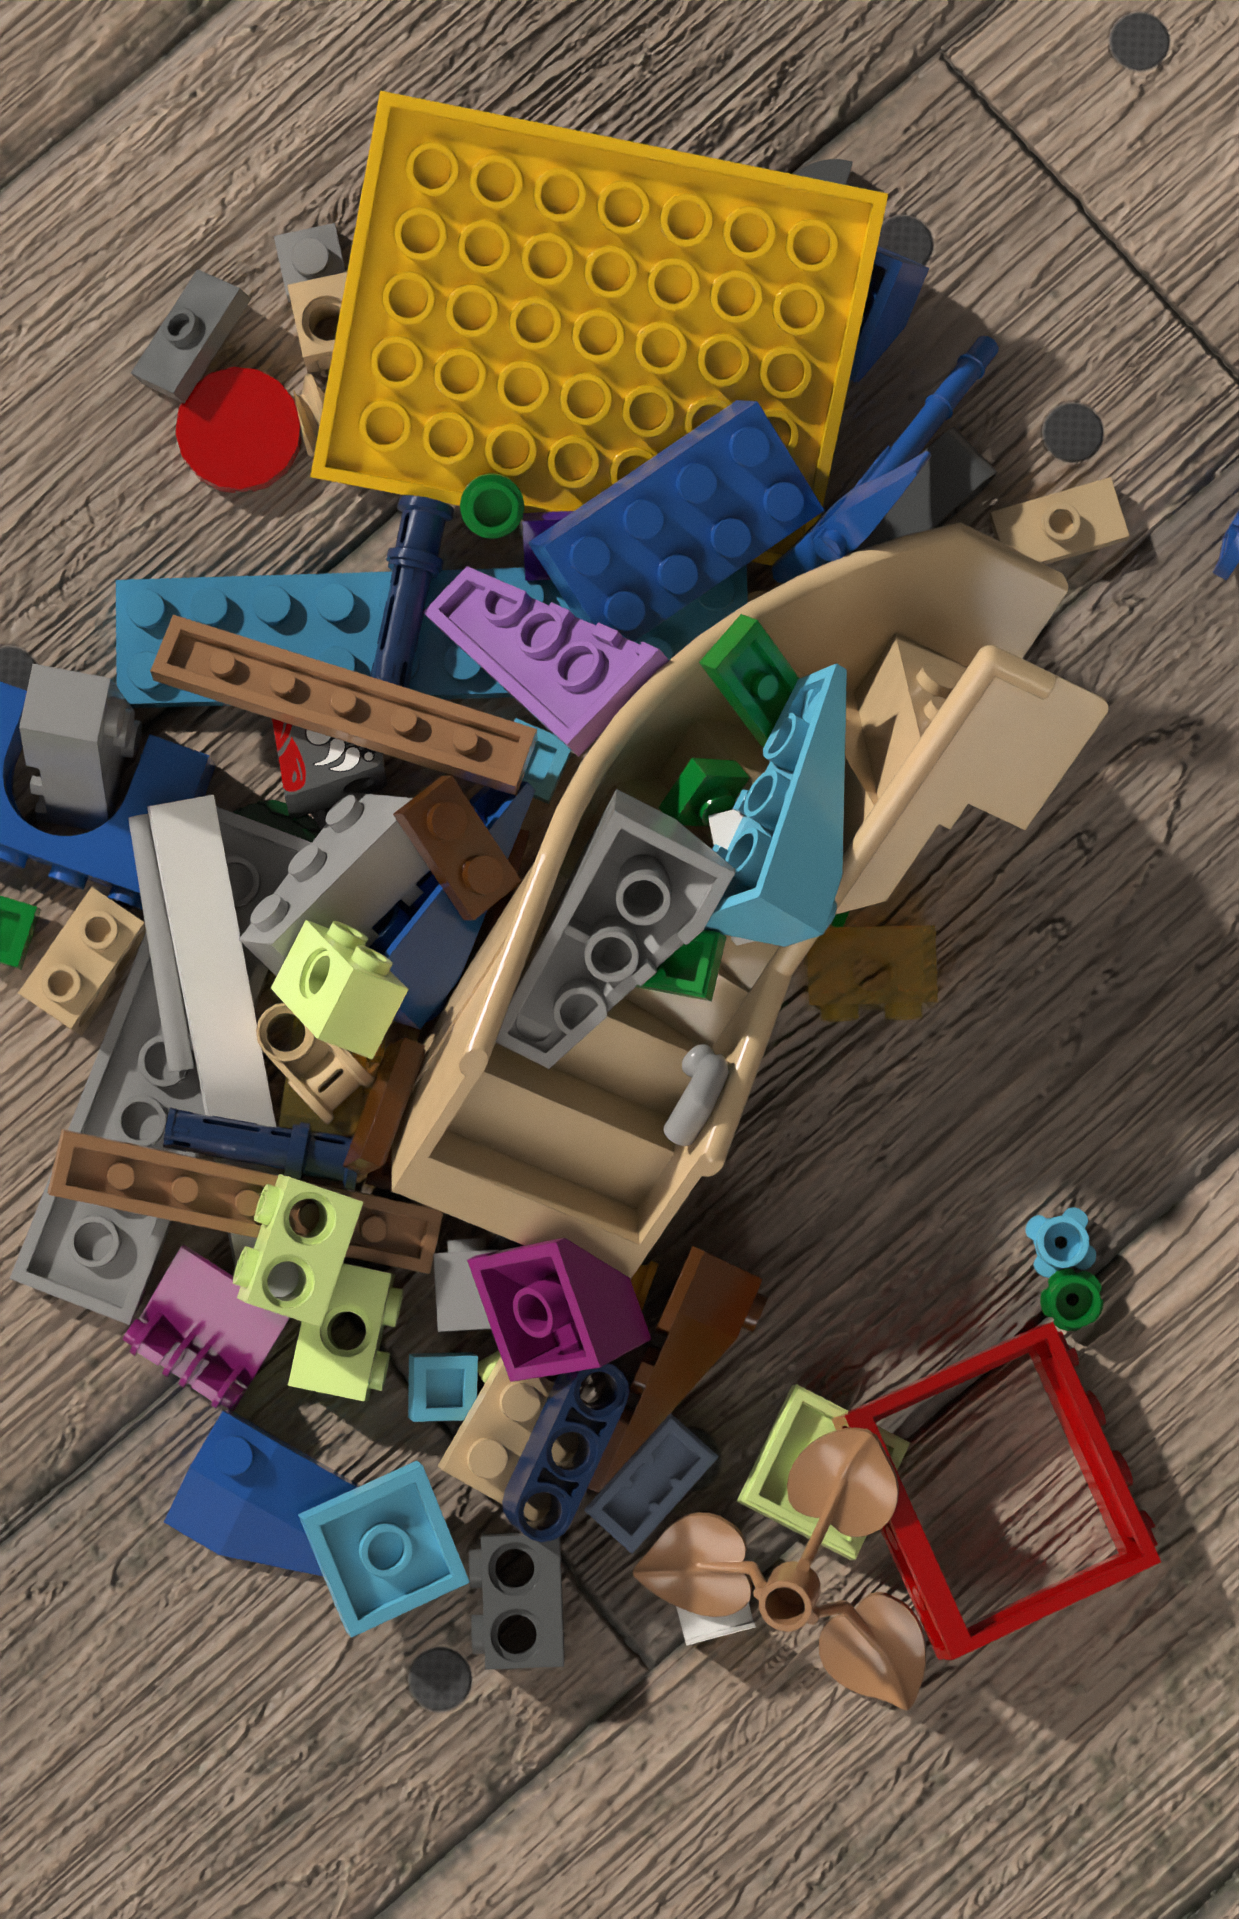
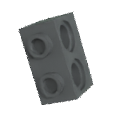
(537, 1600)

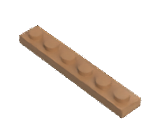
(344, 704)
(227, 1196)

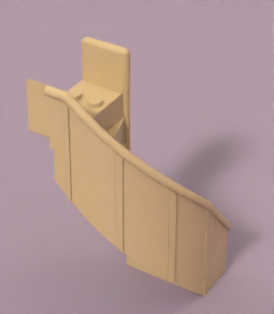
(932, 724)

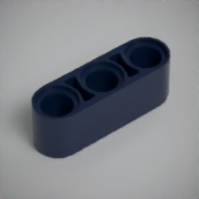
(569, 1479)

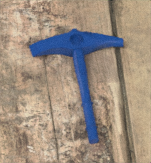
(863, 507)

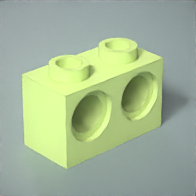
(315, 1254)

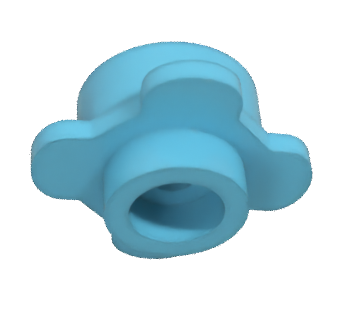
(1070, 1226)

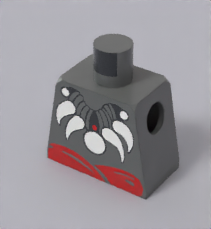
(323, 769)

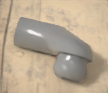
(700, 1096)

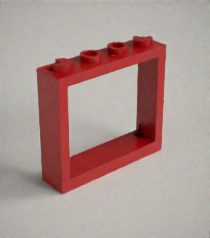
(1103, 1470)

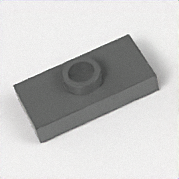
(190, 336)

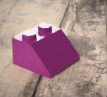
(556, 1308)

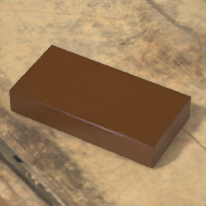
(385, 1106)

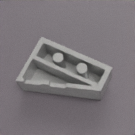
(79, 738)
(346, 875)

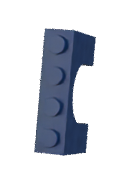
(105, 854)

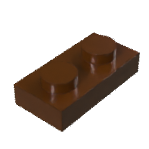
(457, 847)

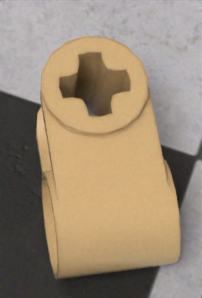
(313, 1066)

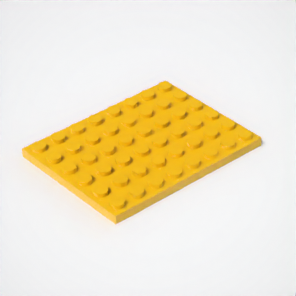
(581, 307)

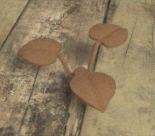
(845, 1484)

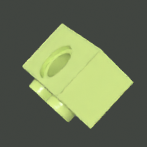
(340, 987)
(349, 1373)

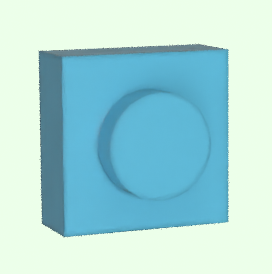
(546, 763)
(441, 1386)

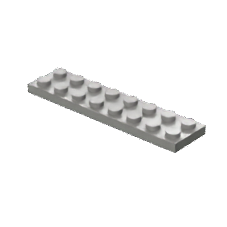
(109, 1254)

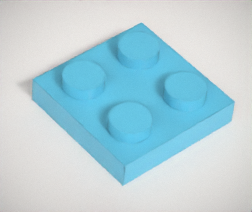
(384, 1548)

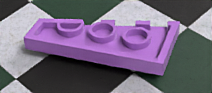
(544, 656)

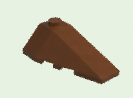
(694, 1331)

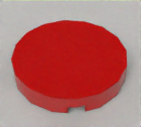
(239, 430)

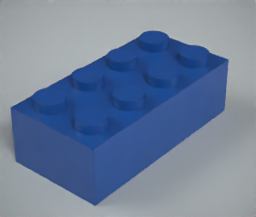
(678, 523)

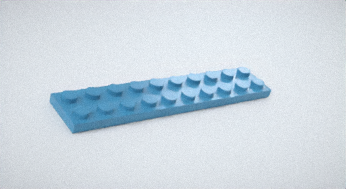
(340, 622)

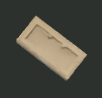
(1063, 523)

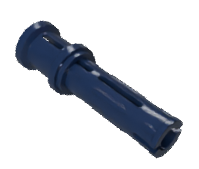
(413, 566)
(294, 1149)

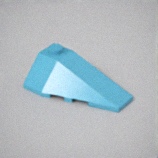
(792, 823)

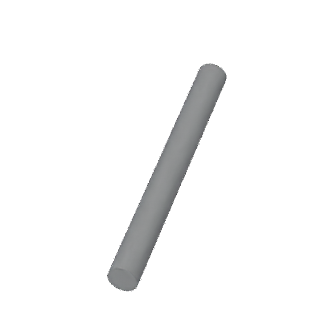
(161, 947)

